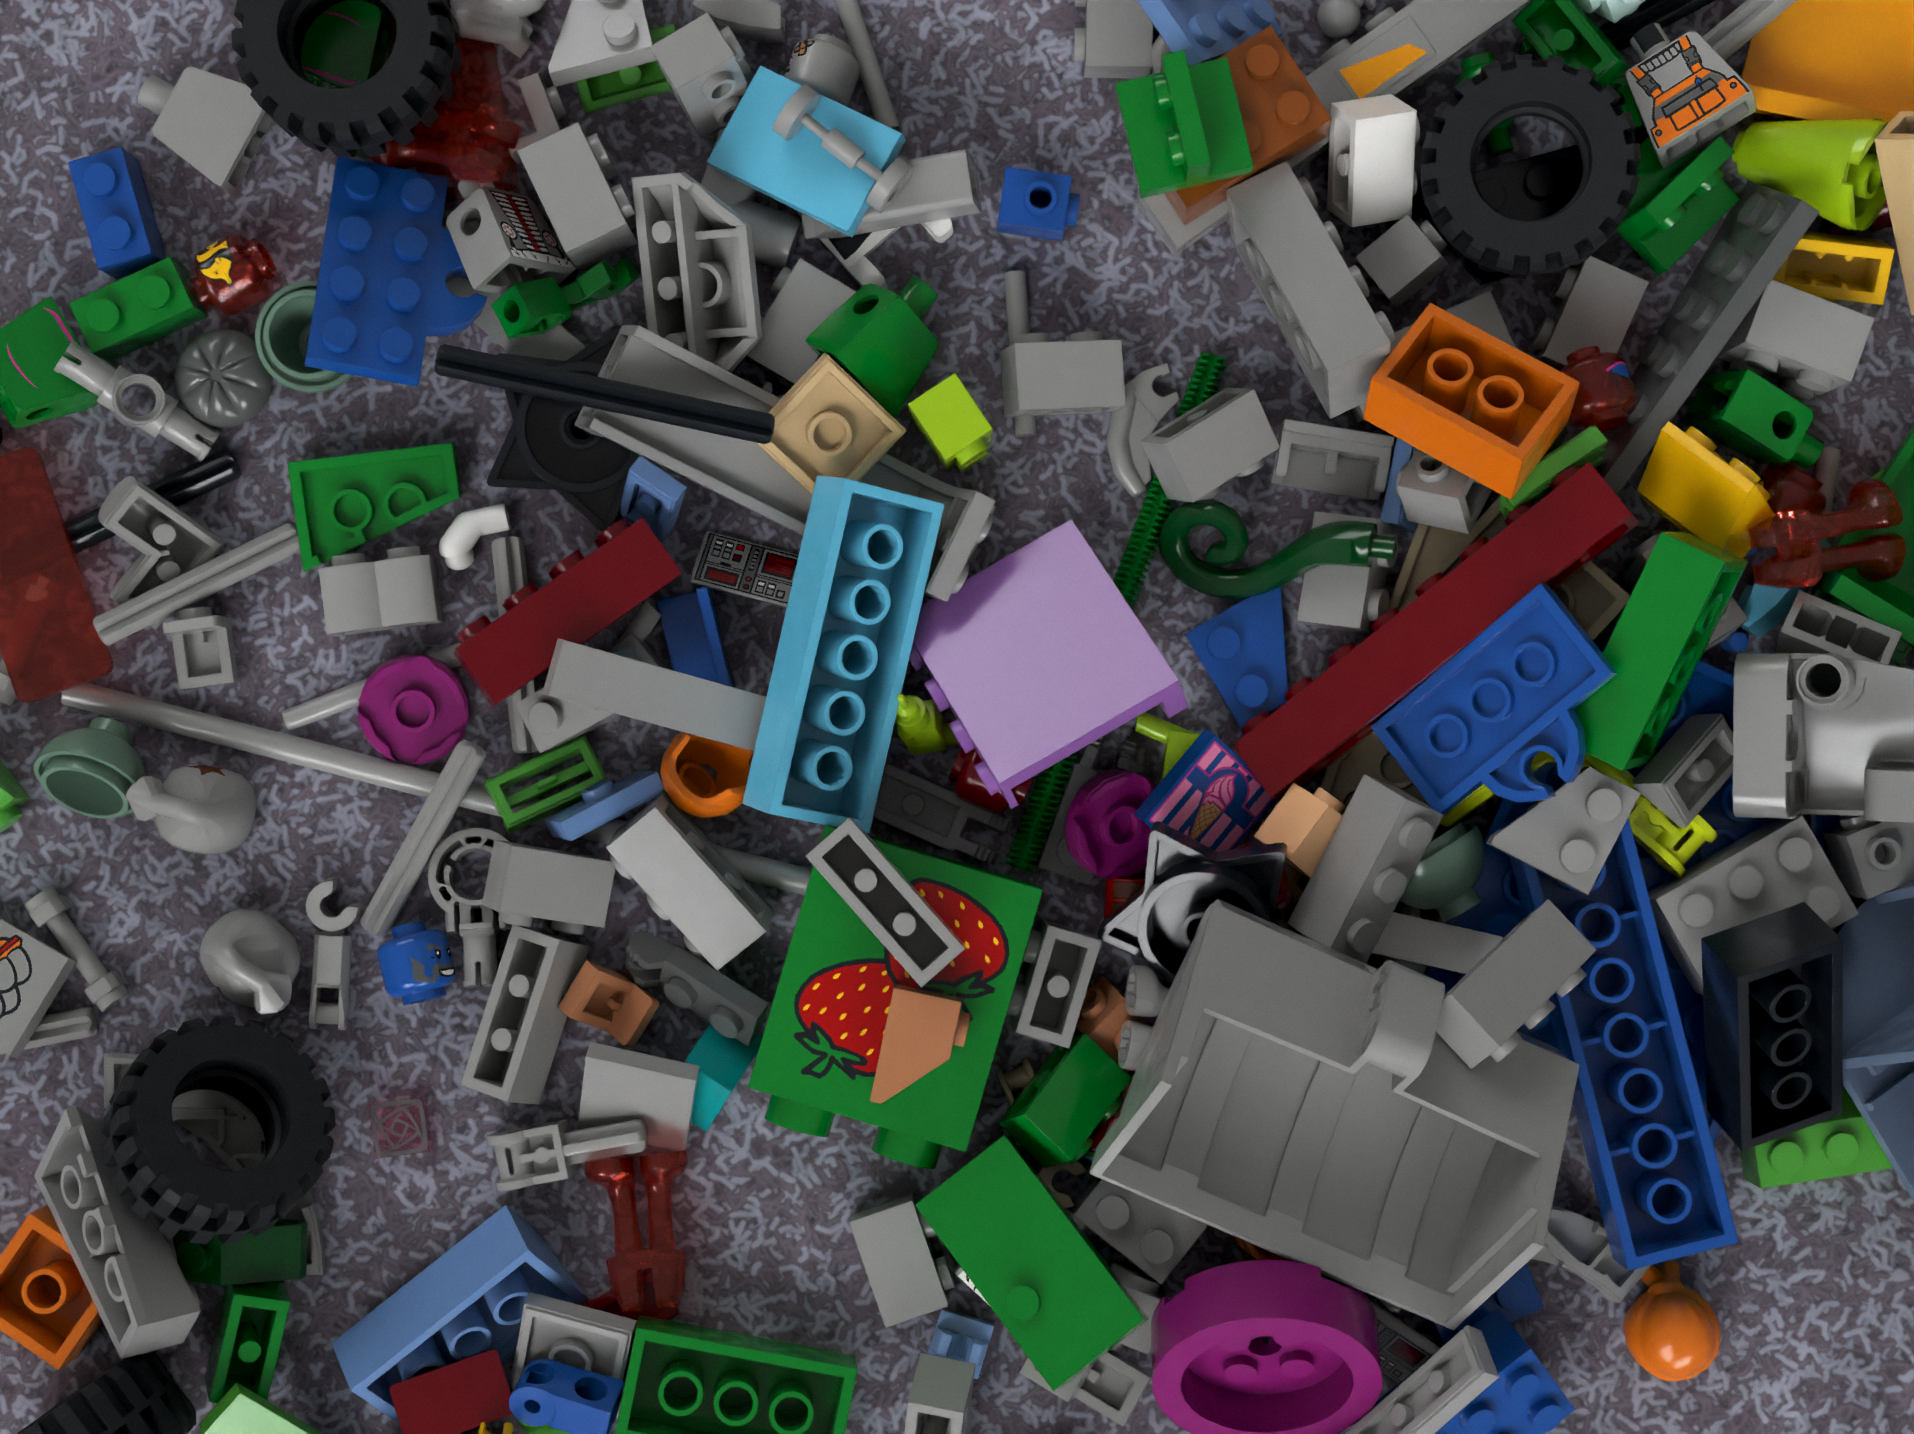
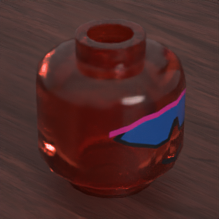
(1604, 389)

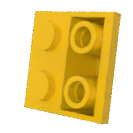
(1702, 491)

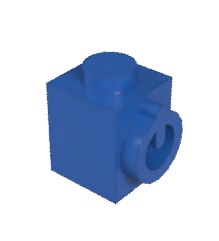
(1037, 204)

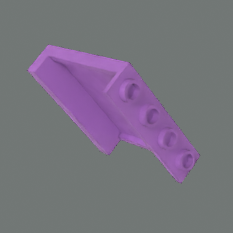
(1039, 659)

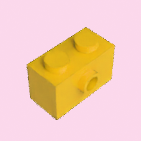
(1839, 267)

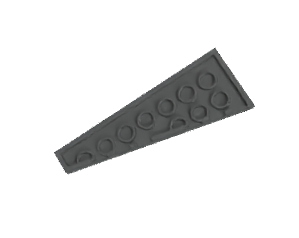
(1714, 302)

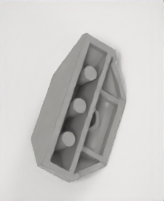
(696, 269)

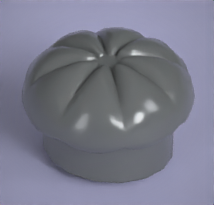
(222, 378)

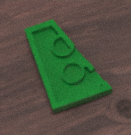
(366, 495)

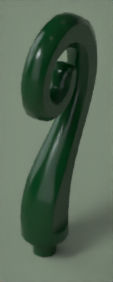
(1329, 544)

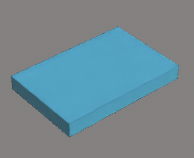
(800, 169)

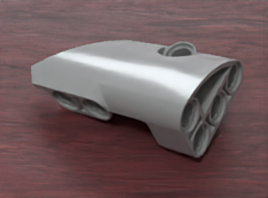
(1822, 751)

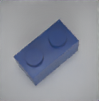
(117, 212)

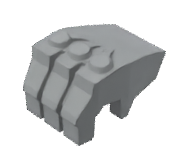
(746, 18)

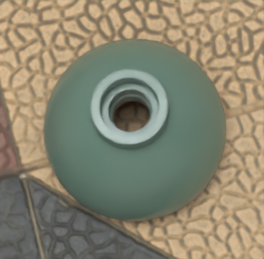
(284, 336)
(91, 769)
(1448, 872)

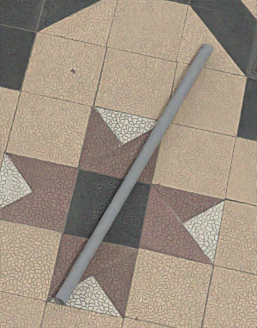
(365, 768)

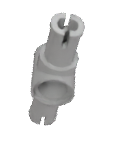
(111, 383)

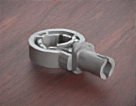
(478, 938)

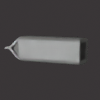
(937, 190)

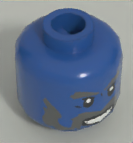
(416, 963)

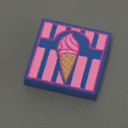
(1208, 796)

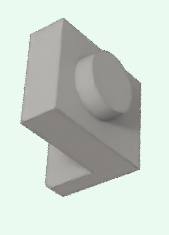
(545, 110)
(202, 649)

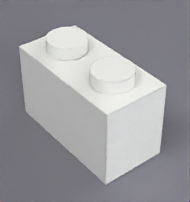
(1372, 160)

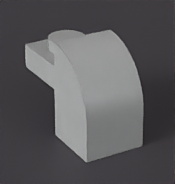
(1107, 1385)

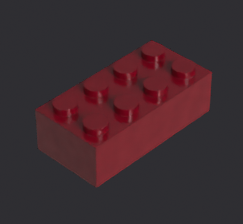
(574, 606)

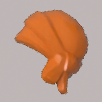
(693, 787)
(1671, 1327)

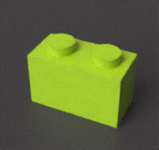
(952, 424)

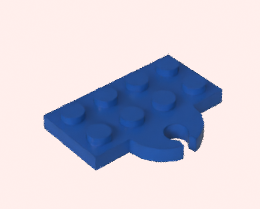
(385, 274)
(1500, 707)

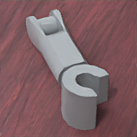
(330, 955)

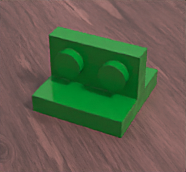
(1183, 125)
(1676, 202)

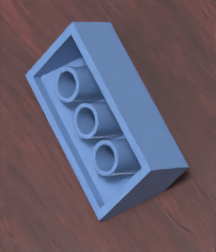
(454, 1308)

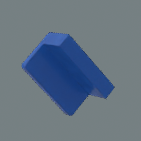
(695, 636)

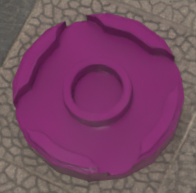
(413, 709)
(1102, 824)

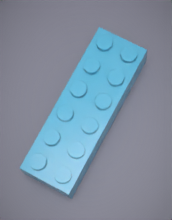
(842, 653)

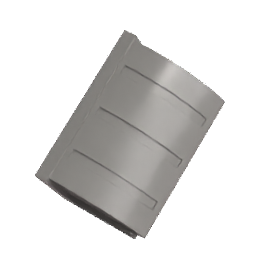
(1337, 1122)

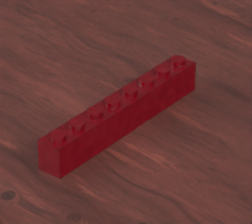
(1409, 645)

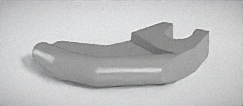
(1134, 423)

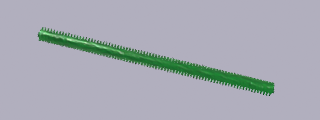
(1126, 581)

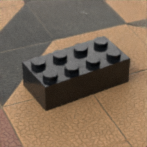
(1773, 1025)

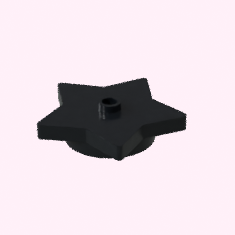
(546, 454)
(1180, 887)

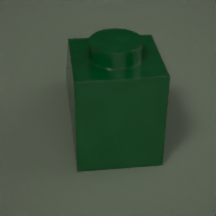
(261, 1258)

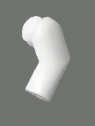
(466, 530)

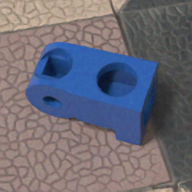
(566, 1398)

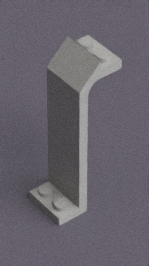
(746, 471)

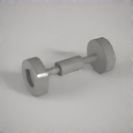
(798, 113)

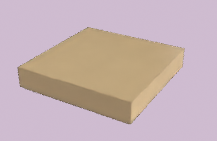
(829, 427)

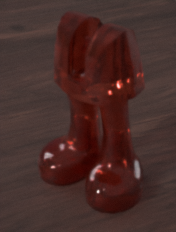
(465, 147)
(1798, 537)
(630, 1257)

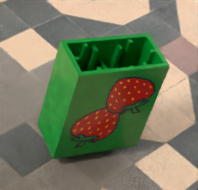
(837, 997)

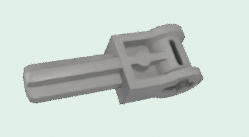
(552, 1151)

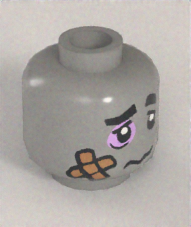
(825, 66)

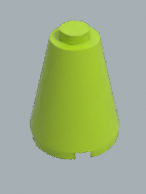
(1818, 161)

